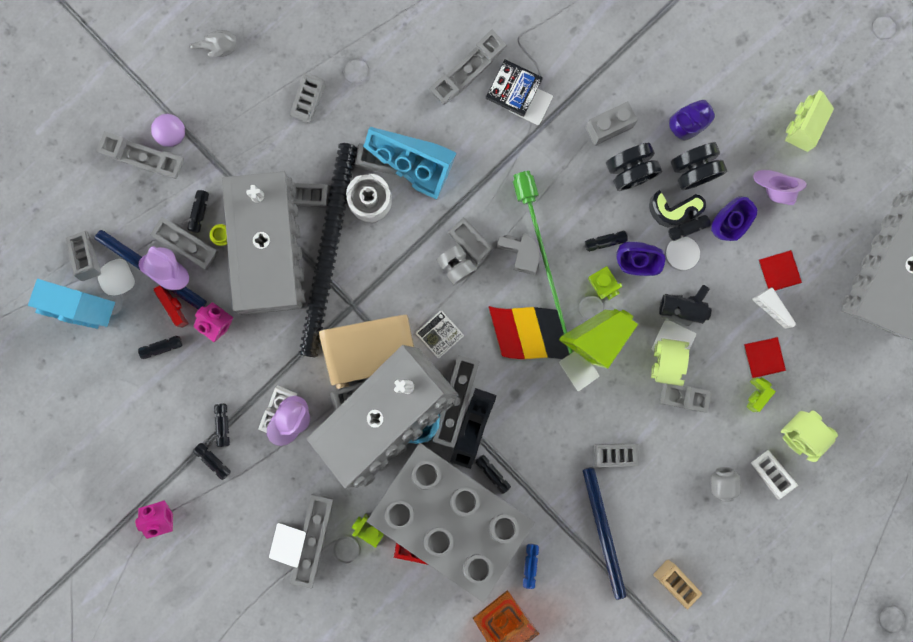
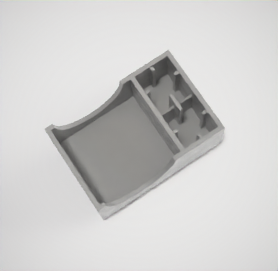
(451, 522)

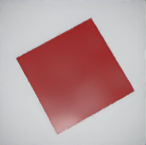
(780, 270)
(765, 357)

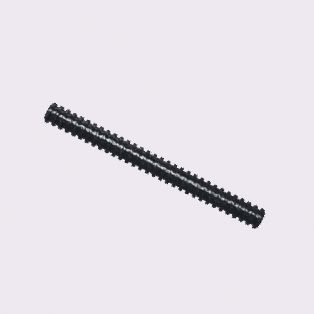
(328, 249)

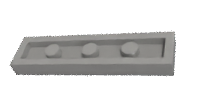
(315, 528)

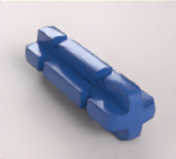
(530, 566)

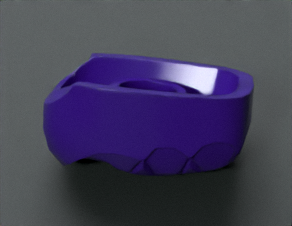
(691, 119)
(734, 219)
(640, 259)

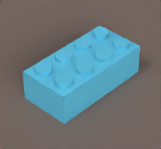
(70, 305)

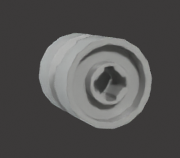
(461, 270)

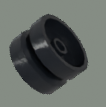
(634, 166)
(699, 166)

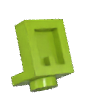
(605, 283)
(759, 398)
(366, 531)

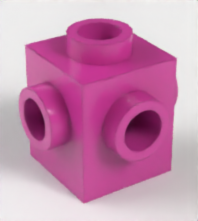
(212, 321)
(154, 519)

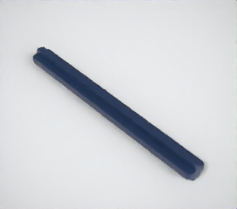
(133, 258)
(604, 533)

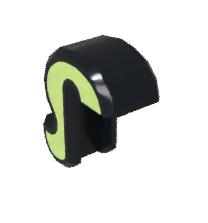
(673, 216)

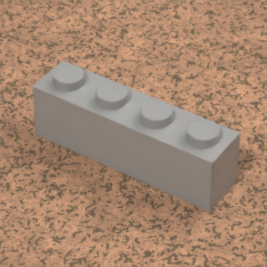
(451, 419)

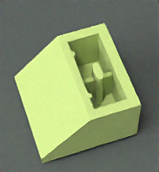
(809, 122)

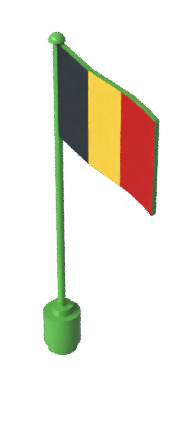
(531, 330)

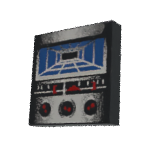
(514, 88)

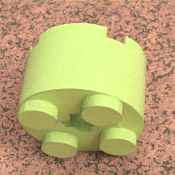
(671, 361)
(809, 435)

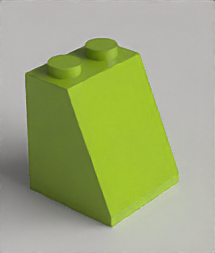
(601, 336)

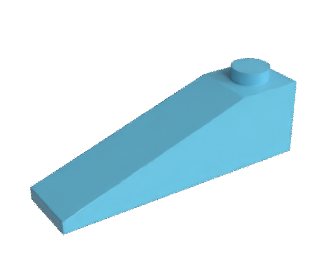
(417, 160)

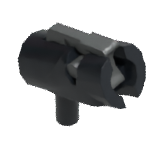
(686, 309)

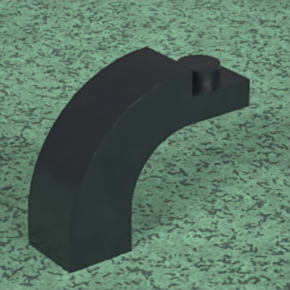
(473, 428)

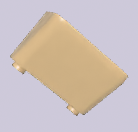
(361, 348)

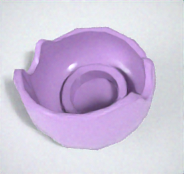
(168, 130)

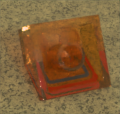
(505, 621)

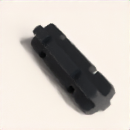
(198, 211)
(689, 227)
(606, 241)
(160, 347)
(221, 425)
(211, 461)
(493, 474)

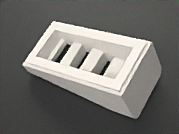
(771, 303)
(791, 484)

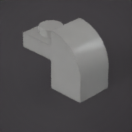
(526, 249)

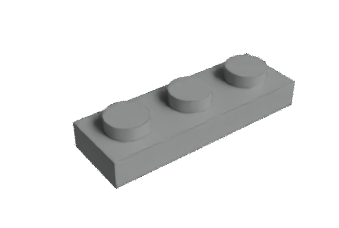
(184, 243)

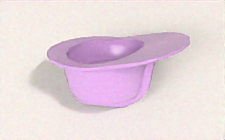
(779, 186)
(164, 269)
(288, 421)

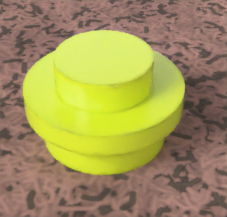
(218, 235)

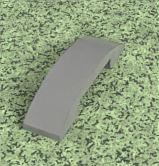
(469, 68)
(140, 156)

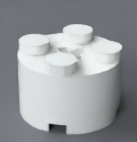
(369, 186)

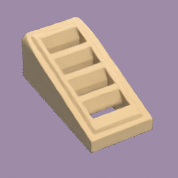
(667, 573)

